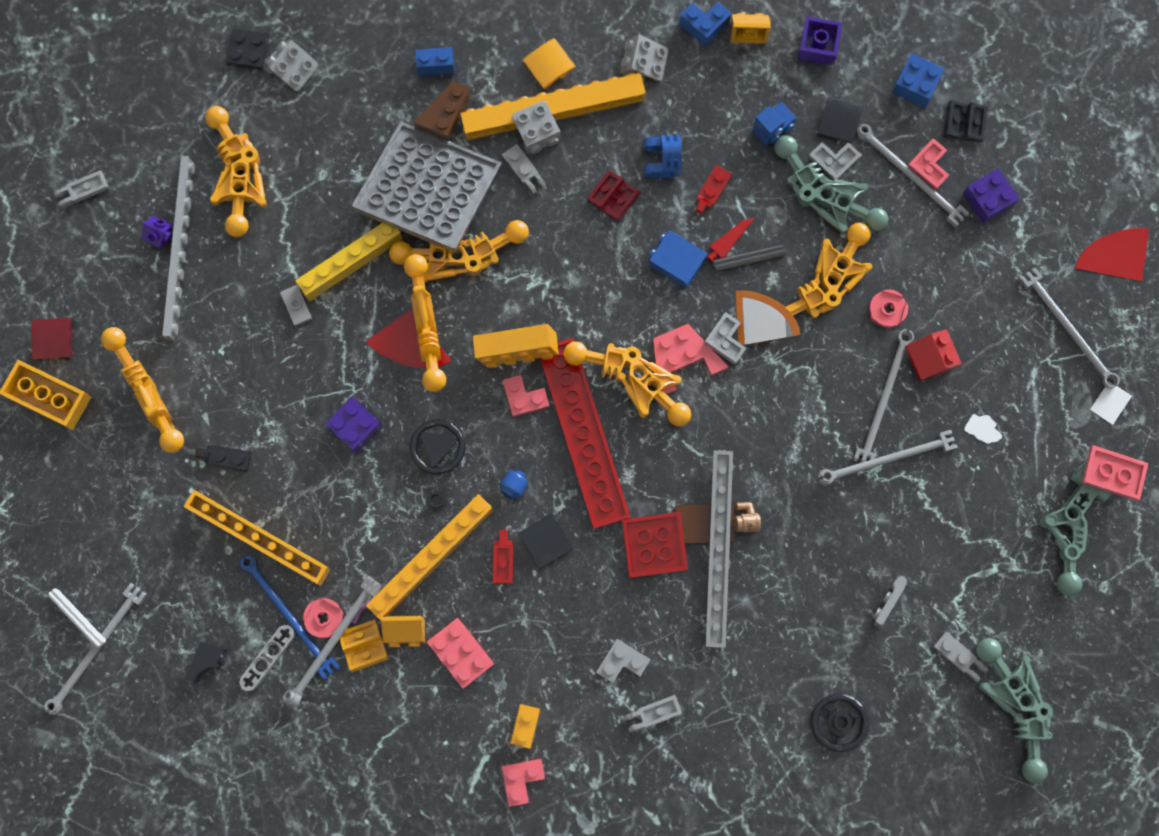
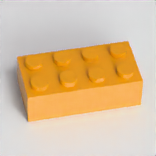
(516, 345)
(45, 395)

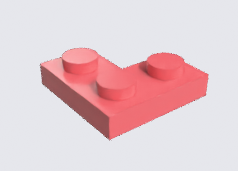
(925, 164)
(523, 402)
(516, 777)

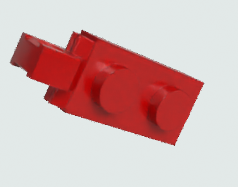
(712, 189)
(503, 559)

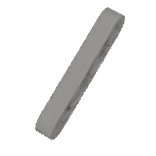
(265, 656)

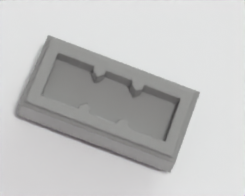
(296, 305)

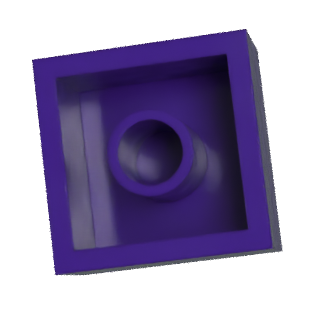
(820, 40)
(990, 196)
(353, 425)

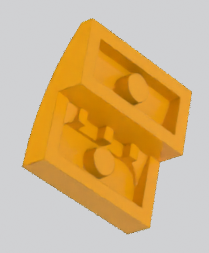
(549, 63)
(363, 646)

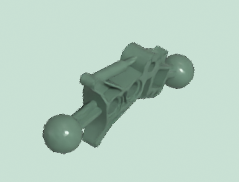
(807, 177)
(1031, 729)

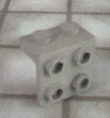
(644, 57)
(291, 64)
(537, 127)

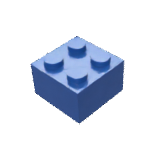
(918, 80)

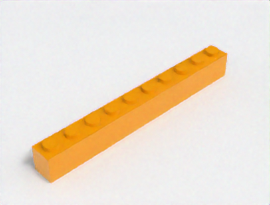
(561, 102)

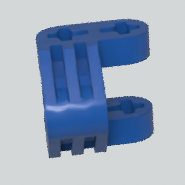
(671, 156)

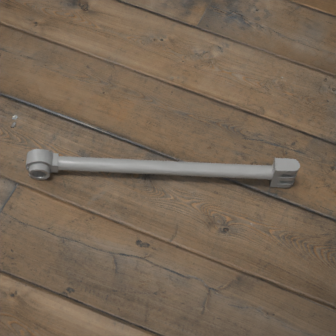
(954, 213)
(1033, 281)
(942, 442)
(866, 451)
(131, 598)
(293, 697)

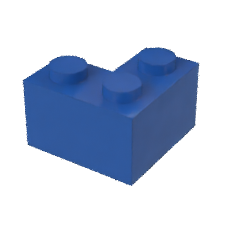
(703, 25)
(772, 123)

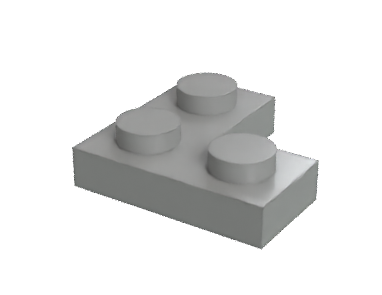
(834, 164)
(721, 340)
(622, 656)

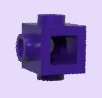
(156, 232)

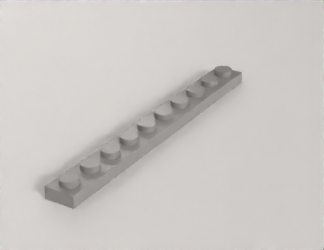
(178, 255)
(719, 549)

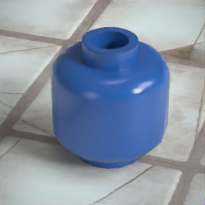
(513, 484)

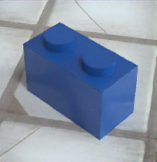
(435, 61)

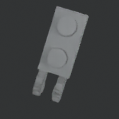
(523, 168)
(82, 189)
(890, 600)
(959, 655)
(655, 713)

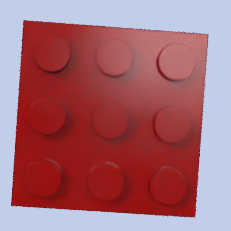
(655, 545)

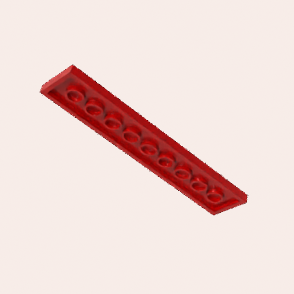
(585, 440)

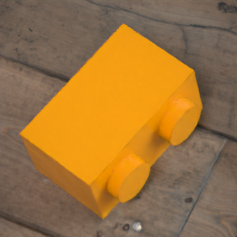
(525, 726)

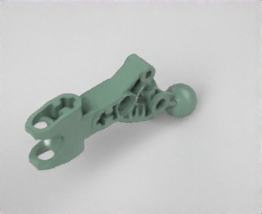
(1069, 582)

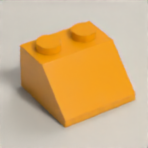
(749, 28)
(403, 630)

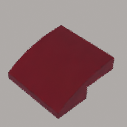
(613, 196)
(51, 338)

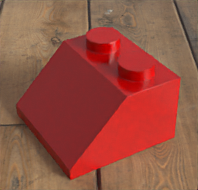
(933, 355)

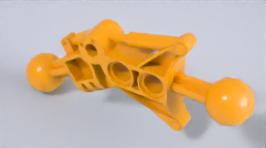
(236, 158)
(482, 248)
(812, 296)
(613, 362)
(434, 378)
(145, 391)

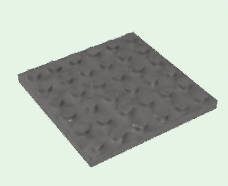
(427, 186)

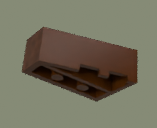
(445, 111)

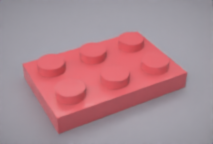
(1115, 473)
(460, 653)

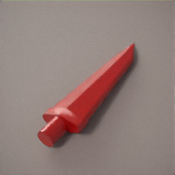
(726, 242)

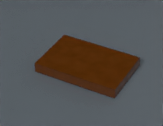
(697, 523)

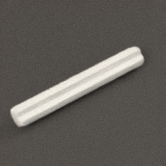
(77, 618)

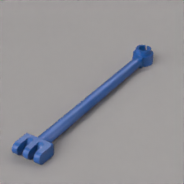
(289, 616)

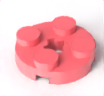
(885, 319)
(318, 607)

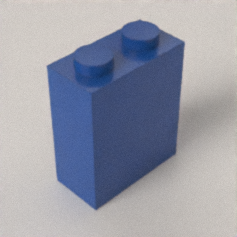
(677, 259)

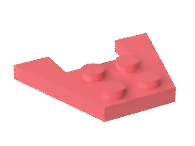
(683, 348)

